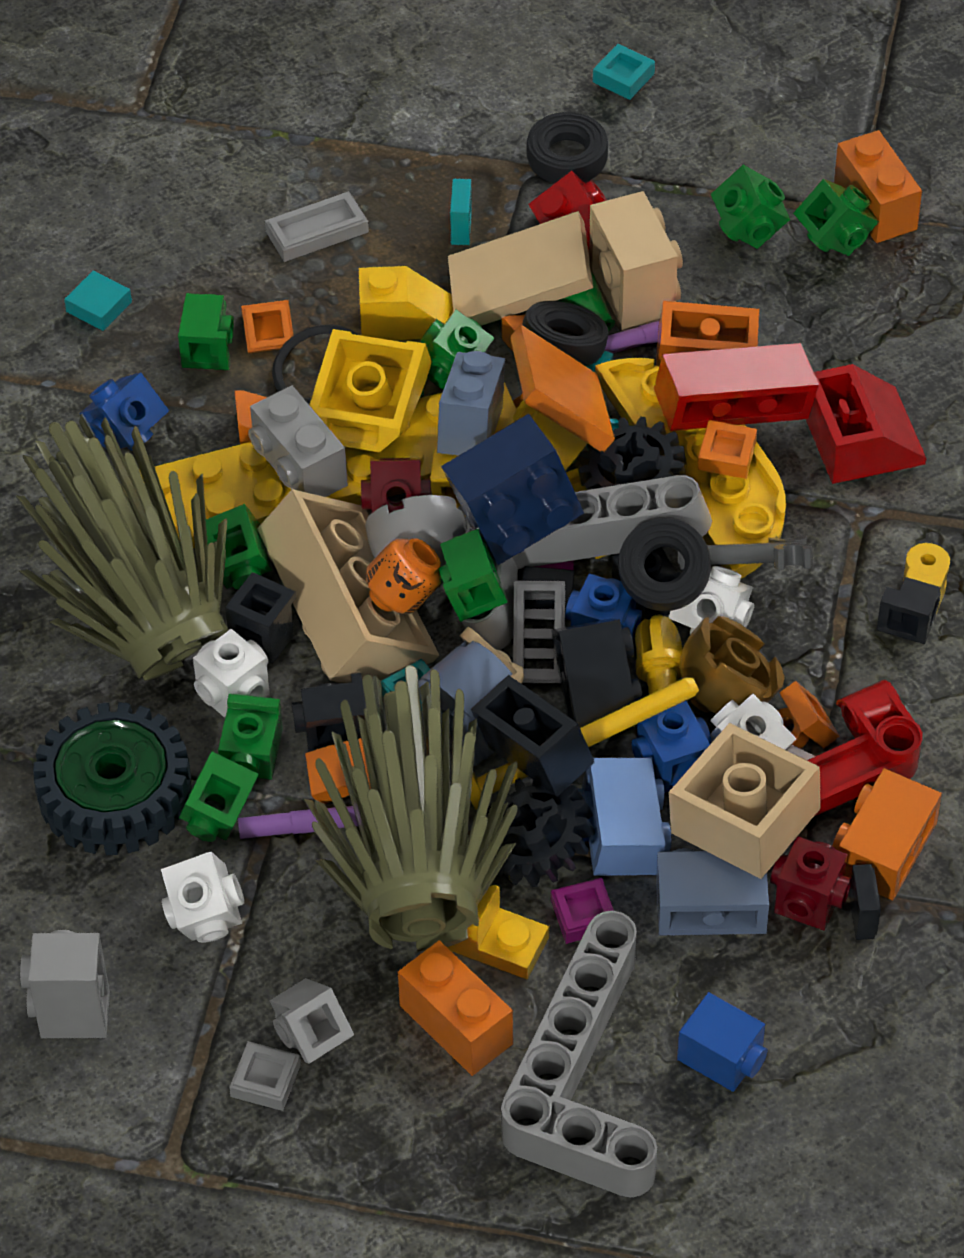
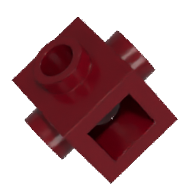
(389, 473)
(810, 882)

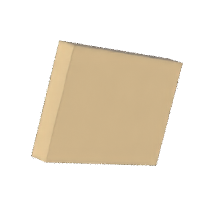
(521, 270)

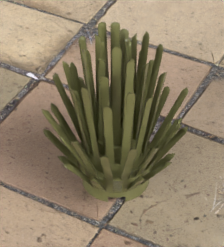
(126, 552)
(413, 826)

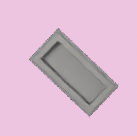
(316, 226)

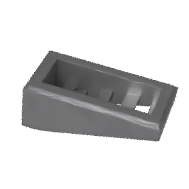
(537, 591)

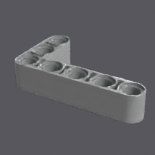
(606, 522)
(568, 1057)

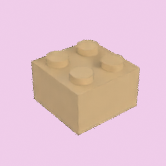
(633, 259)
(745, 800)

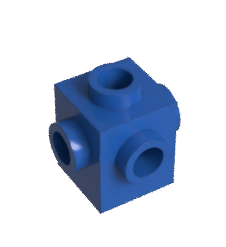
(125, 405)
(603, 600)
(672, 741)

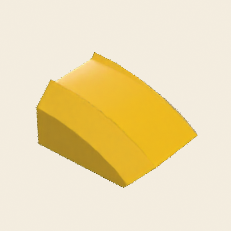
(369, 388)

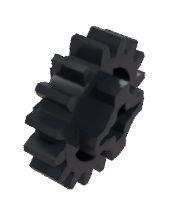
(633, 456)
(545, 832)

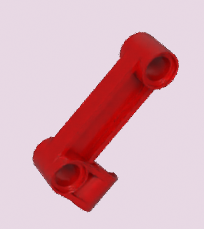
(877, 723)

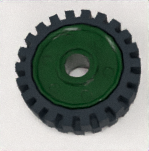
(97, 810)

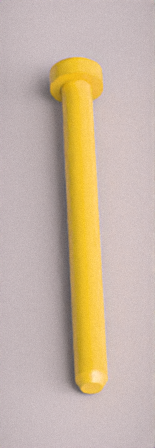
(609, 725)

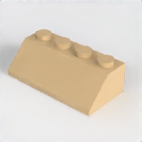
(324, 557)

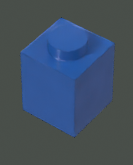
(722, 1042)

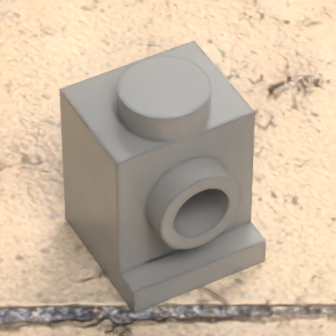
(310, 1019)

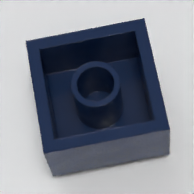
(513, 489)

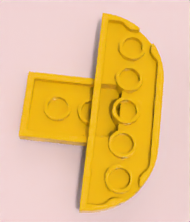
(739, 507)

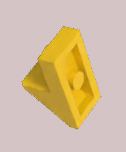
(503, 938)

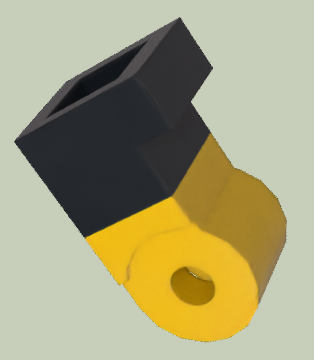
(914, 607)

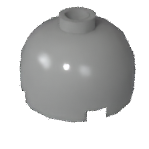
(423, 517)

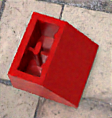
(861, 425)

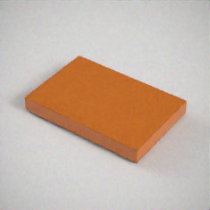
(561, 389)

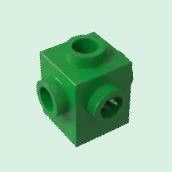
(750, 207)
(836, 217)
(447, 339)

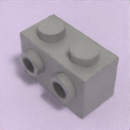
(298, 444)
(66, 984)

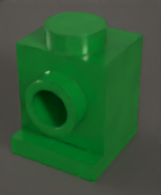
(205, 332)
(243, 545)
(470, 576)
(252, 733)
(219, 782)

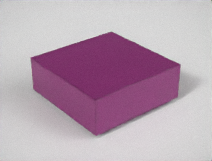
(578, 905)

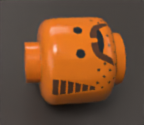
(403, 575)

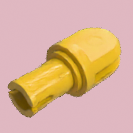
(658, 652)

